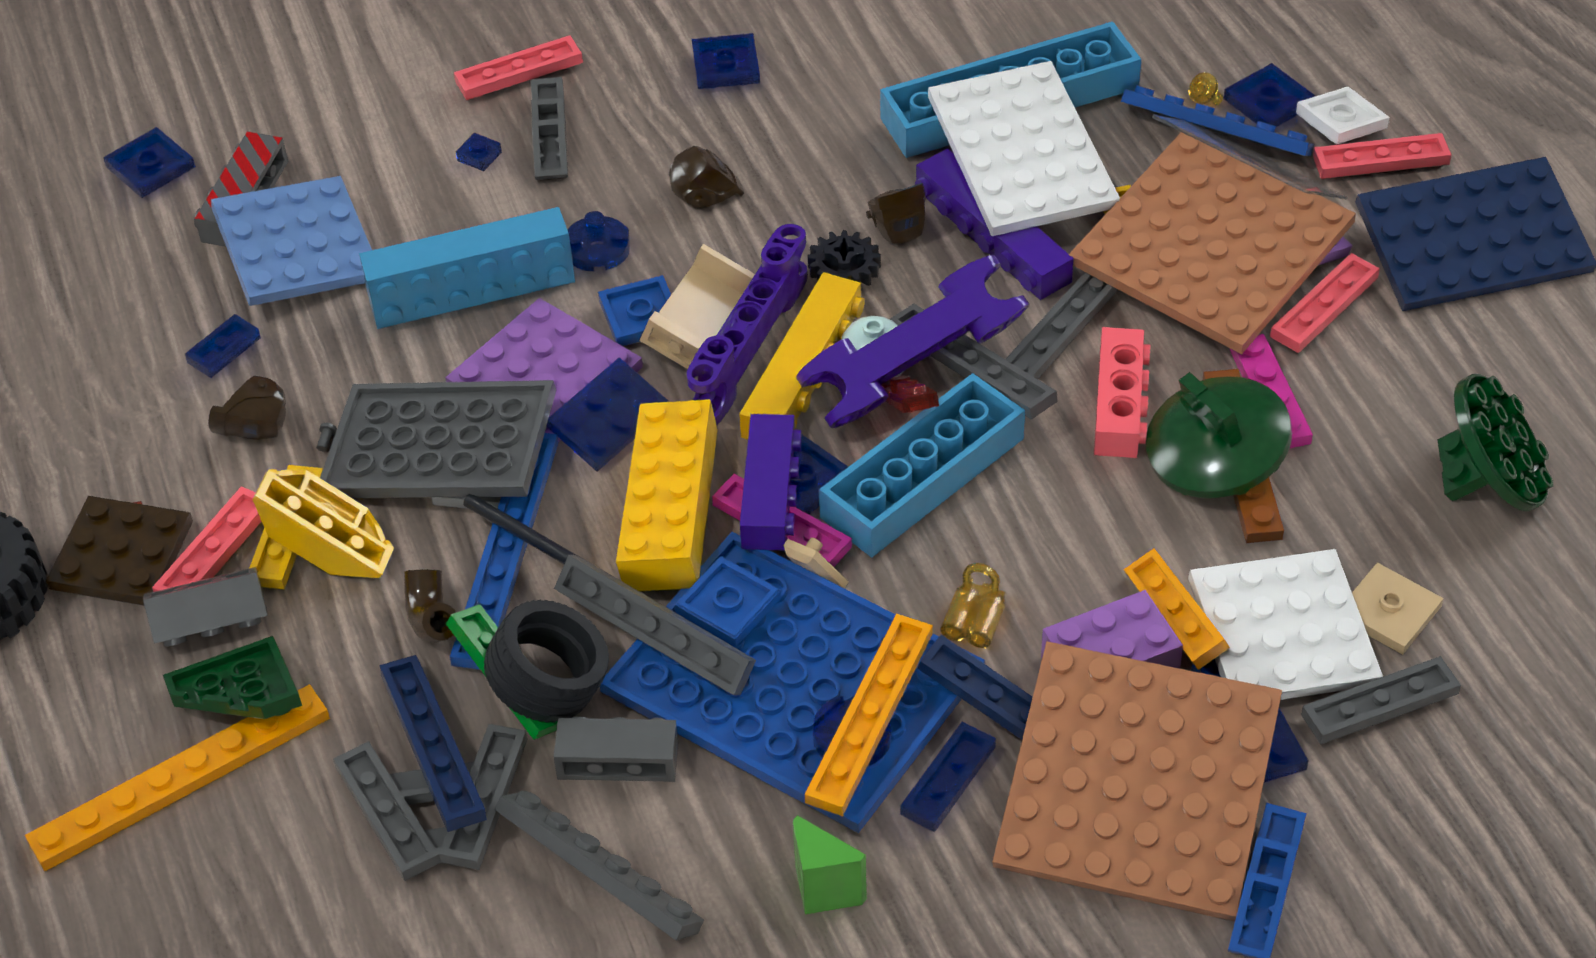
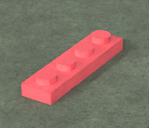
(518, 67)
(1381, 155)
(1324, 303)
(214, 543)

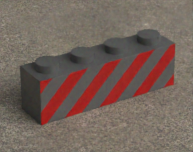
(253, 167)

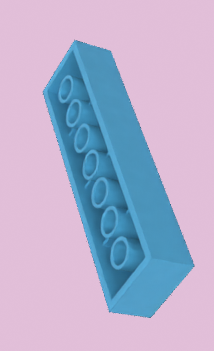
(1088, 62)

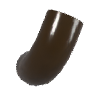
(425, 605)

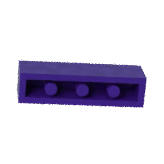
(768, 482)

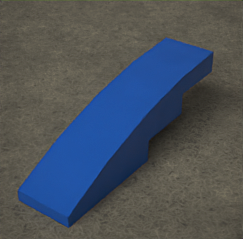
(1267, 882)

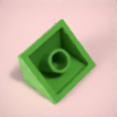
(827, 869)

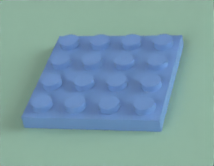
(292, 239)

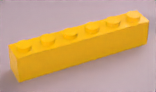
(817, 326)

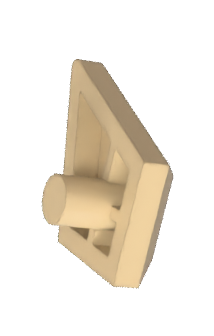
(812, 560)

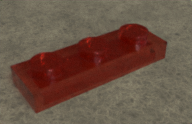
(910, 394)

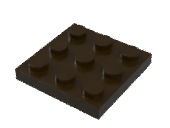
(118, 549)

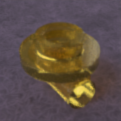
(1205, 89)

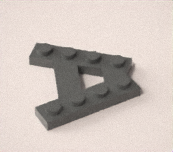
(387, 799)

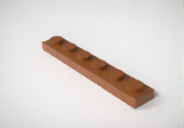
(1258, 506)

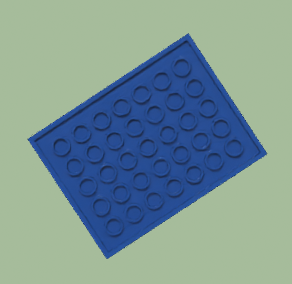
(805, 654)

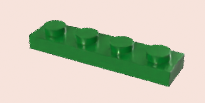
(474, 632)

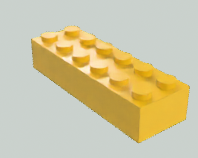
(667, 495)

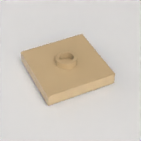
(1394, 607)

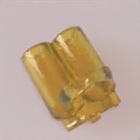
(975, 608)

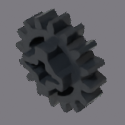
(845, 257)

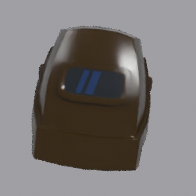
(702, 178)
(899, 213)
(252, 411)

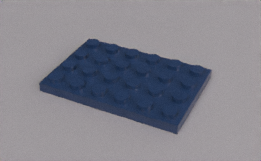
(1475, 233)

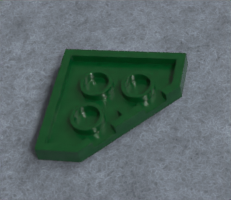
(238, 682)

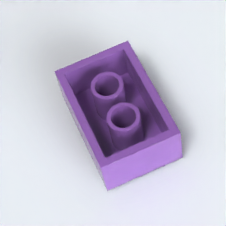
(1121, 628)

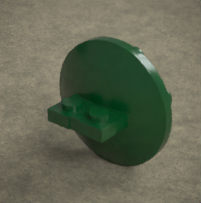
(1218, 436)
(1493, 447)

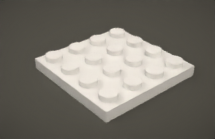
(1287, 623)

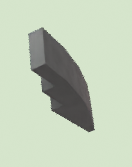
(549, 128)

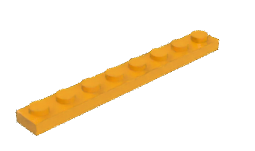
(171, 781)

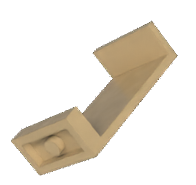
(697, 306)

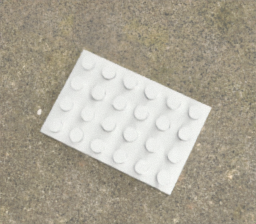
(1022, 148)

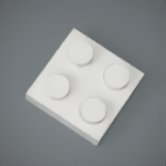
(1342, 115)

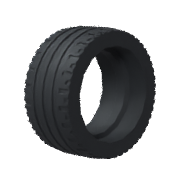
(529, 688)

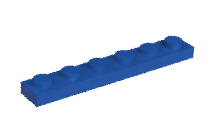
(1231, 124)

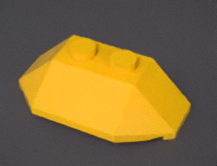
(321, 524)

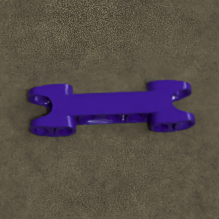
(771, 292)
(863, 371)

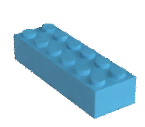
(468, 267)
(921, 464)

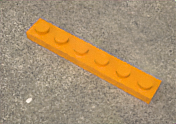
(868, 715)

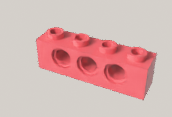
(1119, 393)

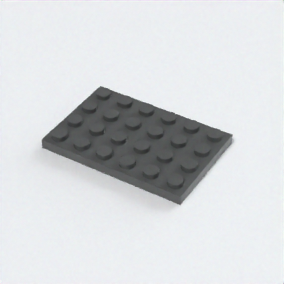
(439, 439)

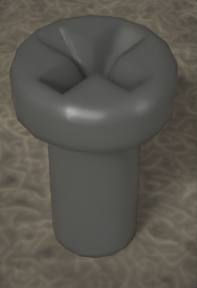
(327, 430)

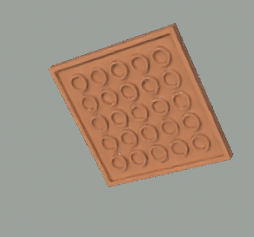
(1212, 241)
(1139, 780)

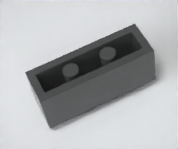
(205, 606)
(616, 749)

